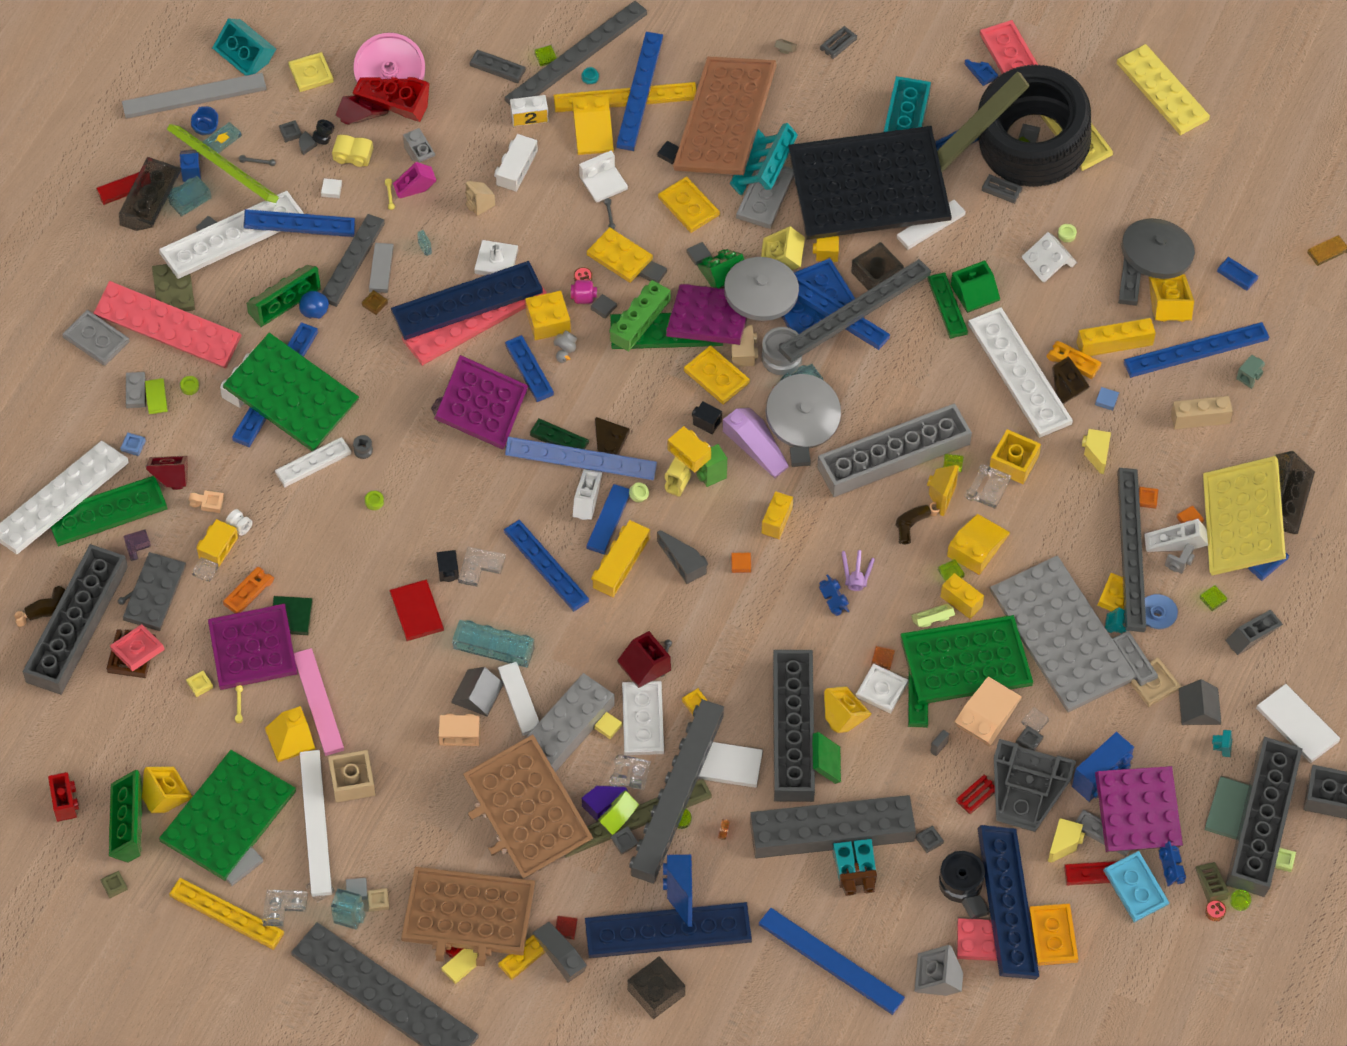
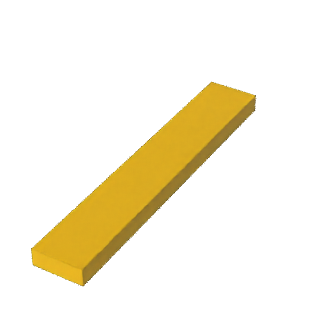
(226, 913)

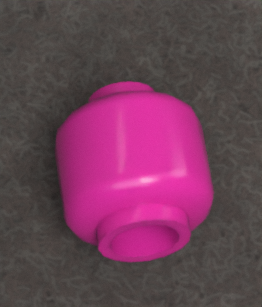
(583, 292)

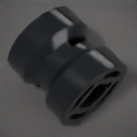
(323, 132)

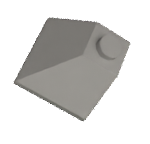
(938, 972)

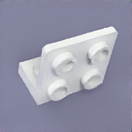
(602, 177)
(1047, 257)

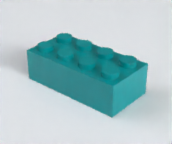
(907, 104)

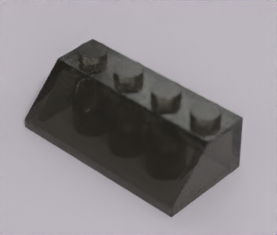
(148, 194)
(1295, 486)

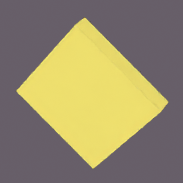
(310, 72)

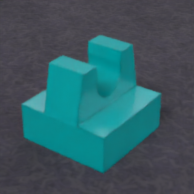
(1115, 621)
(1223, 743)

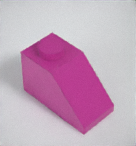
(414, 180)

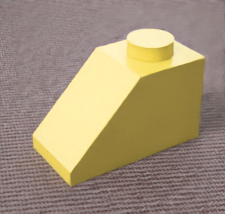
(1096, 448)
(1066, 839)

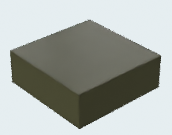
(114, 884)

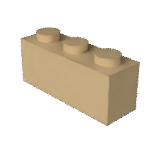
(1201, 412)

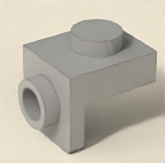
(1179, 564)

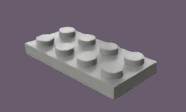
(762, 205)

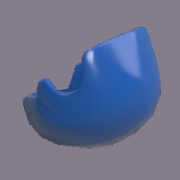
(204, 120)
(313, 304)

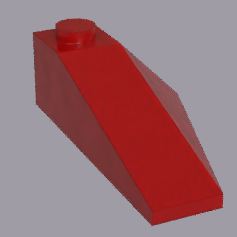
(401, 96)

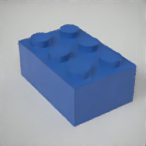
(1111, 755)

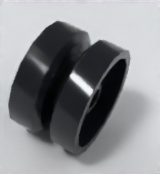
(961, 876)

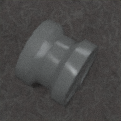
(361, 451)

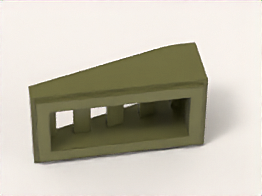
(1218, 895)

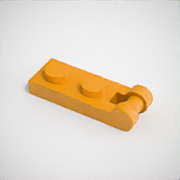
(1085, 364)

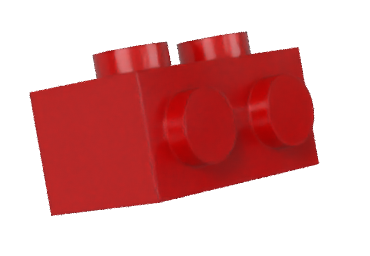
(62, 796)

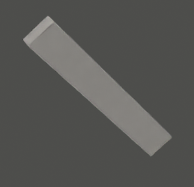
(194, 95)

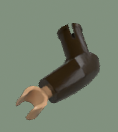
(909, 518)
(40, 608)

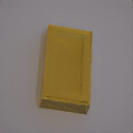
(1327, 250)

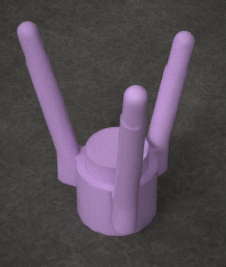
(856, 580)

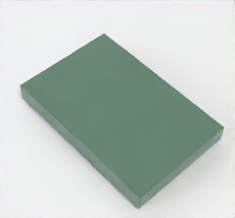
(1227, 808)

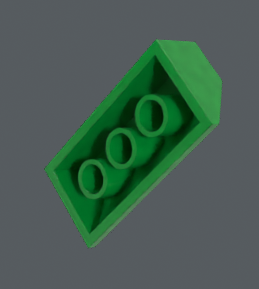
(283, 295)
(125, 817)

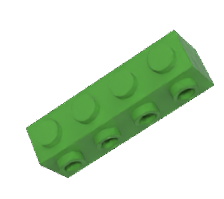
(640, 315)

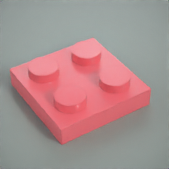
(137, 647)
(975, 940)

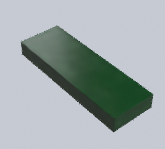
(555, 435)

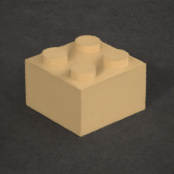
(351, 776)

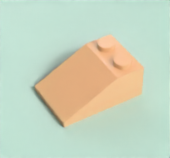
(987, 711)

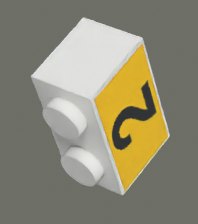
(529, 110)

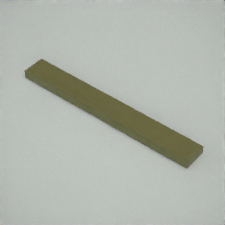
(982, 119)
(640, 817)

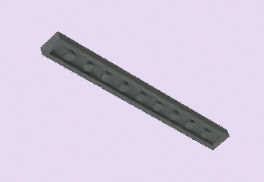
(579, 52)
(854, 310)
(1131, 550)

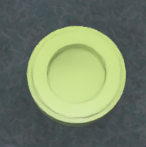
(1067, 233)
(639, 492)

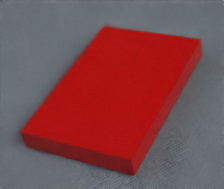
(416, 610)

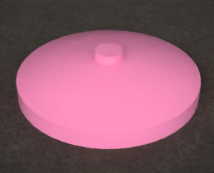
(388, 57)

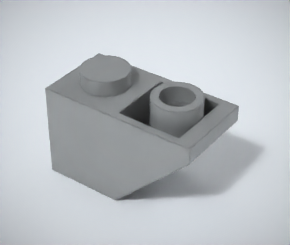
(417, 146)

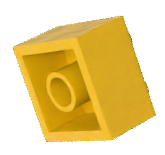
(547, 315)
(1015, 456)

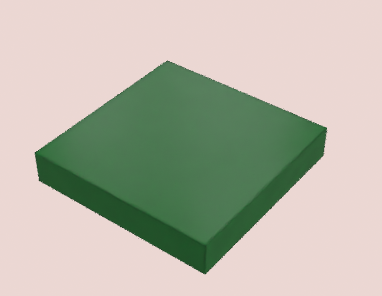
(826, 757)

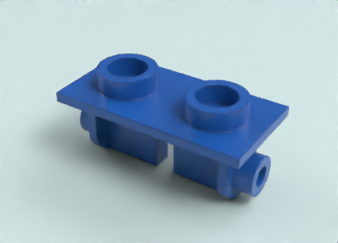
(837, 602)
(1169, 857)

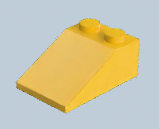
(592, 125)
(1171, 299)
(977, 543)

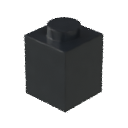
(707, 417)
(447, 566)

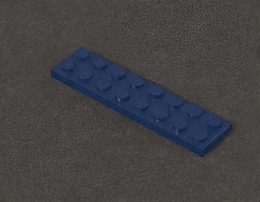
(466, 300)
(1008, 902)
(667, 930)

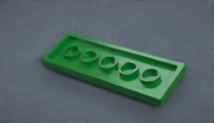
(656, 336)
(110, 510)

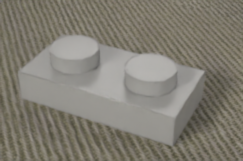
(135, 390)

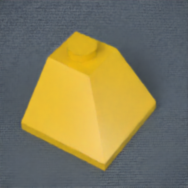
(942, 486)
(843, 709)
(289, 734)
(163, 789)

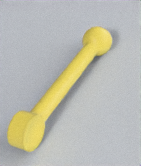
(388, 182)
(238, 718)

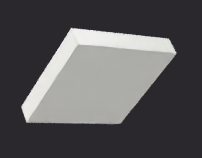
(882, 688)

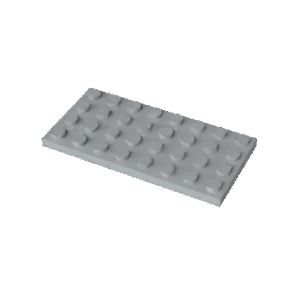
(1063, 633)

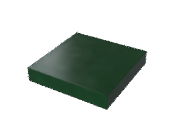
(298, 613)

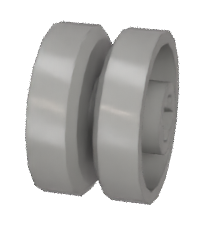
(772, 358)

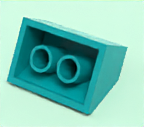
(243, 47)

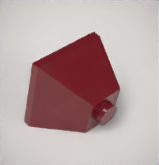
(356, 110)
(169, 470)

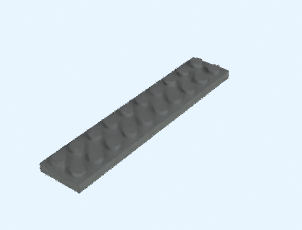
(380, 990)

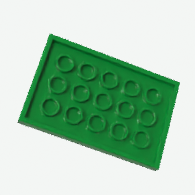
(291, 392)
(960, 657)
(227, 814)

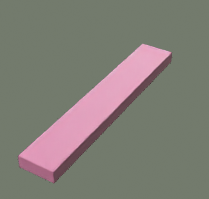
(318, 702)

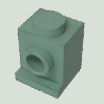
(1250, 371)

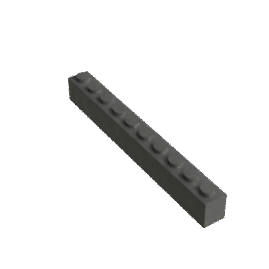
(677, 791)

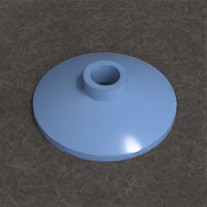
(1162, 605)

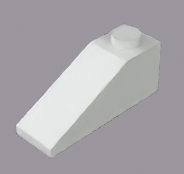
(587, 494)
(1177, 537)

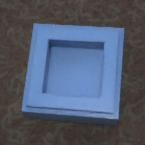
(1107, 398)
(133, 444)

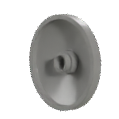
(761, 288)
(803, 411)

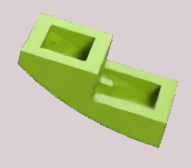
(156, 396)
(619, 812)

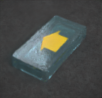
(223, 137)

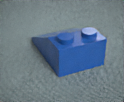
(679, 884)

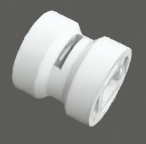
(238, 521)

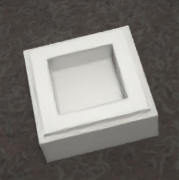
(331, 188)

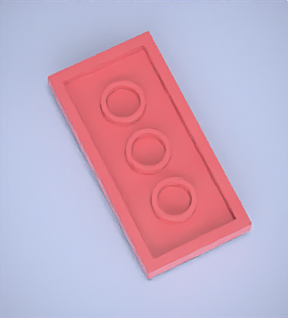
(1007, 46)

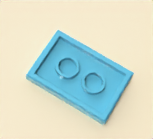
(1136, 886)

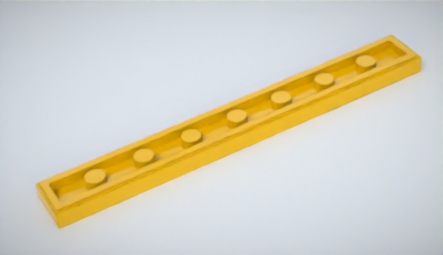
(619, 97)

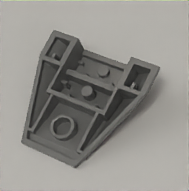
(1027, 784)

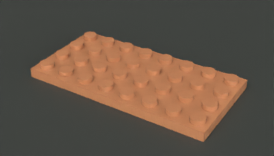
(725, 115)

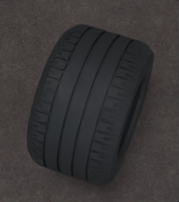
(1046, 162)

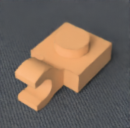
(209, 502)

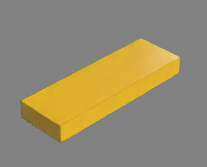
(514, 964)

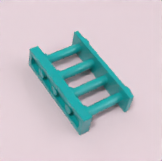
(773, 162)

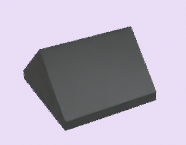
(478, 691)
(1199, 704)

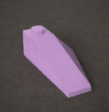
(754, 437)

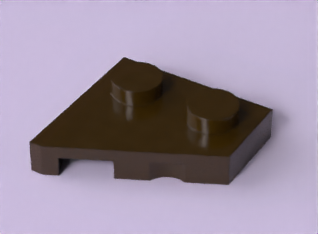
(1068, 380)
(610, 436)

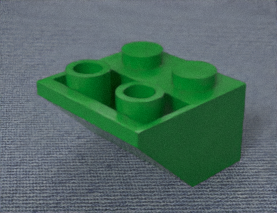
(717, 267)
(975, 286)

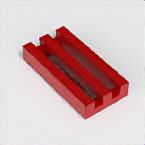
(988, 783)

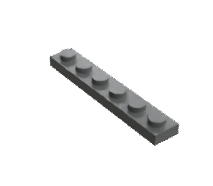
(353, 259)

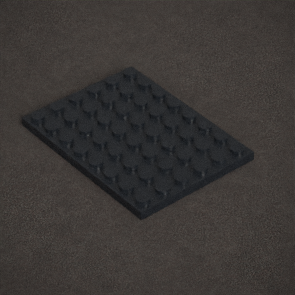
(869, 182)

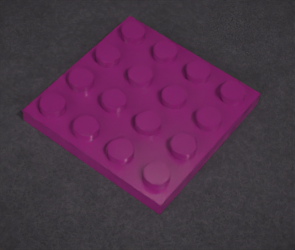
(705, 316)
(481, 402)
(252, 646)
(1138, 808)

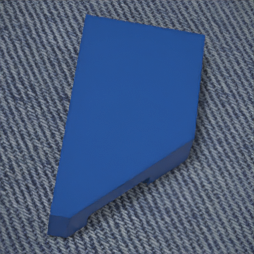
(982, 71)

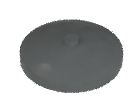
(1158, 248)

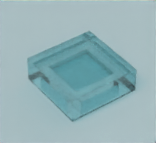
(424, 243)

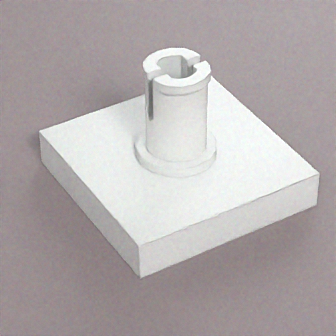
(495, 257)

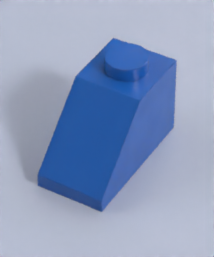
(190, 164)

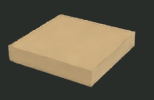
(1158, 688)

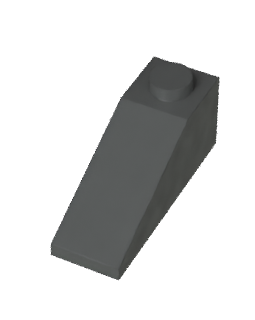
(683, 557)
(1253, 632)
(560, 951)

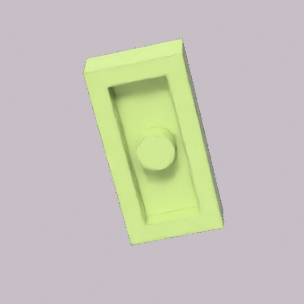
(938, 613)

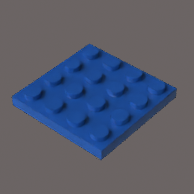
(826, 279)

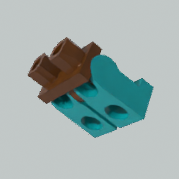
(857, 871)

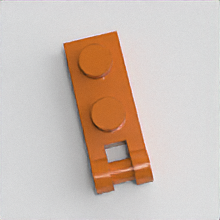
(248, 590)

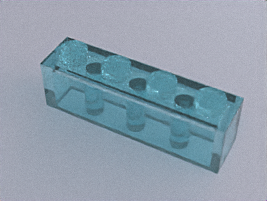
(493, 643)

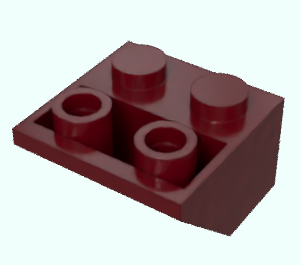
(644, 660)

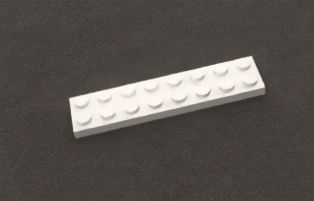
(221, 239)
(1020, 372)
(60, 496)

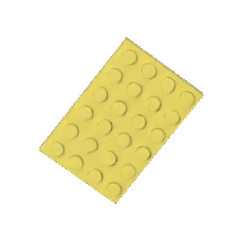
(1244, 516)

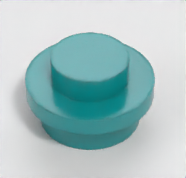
(590, 75)

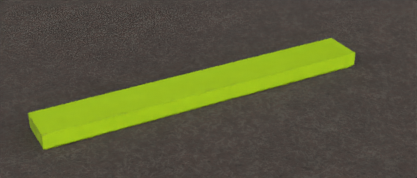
(223, 163)

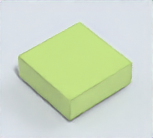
(1285, 859)

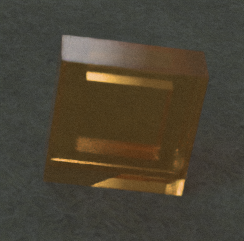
(883, 657)

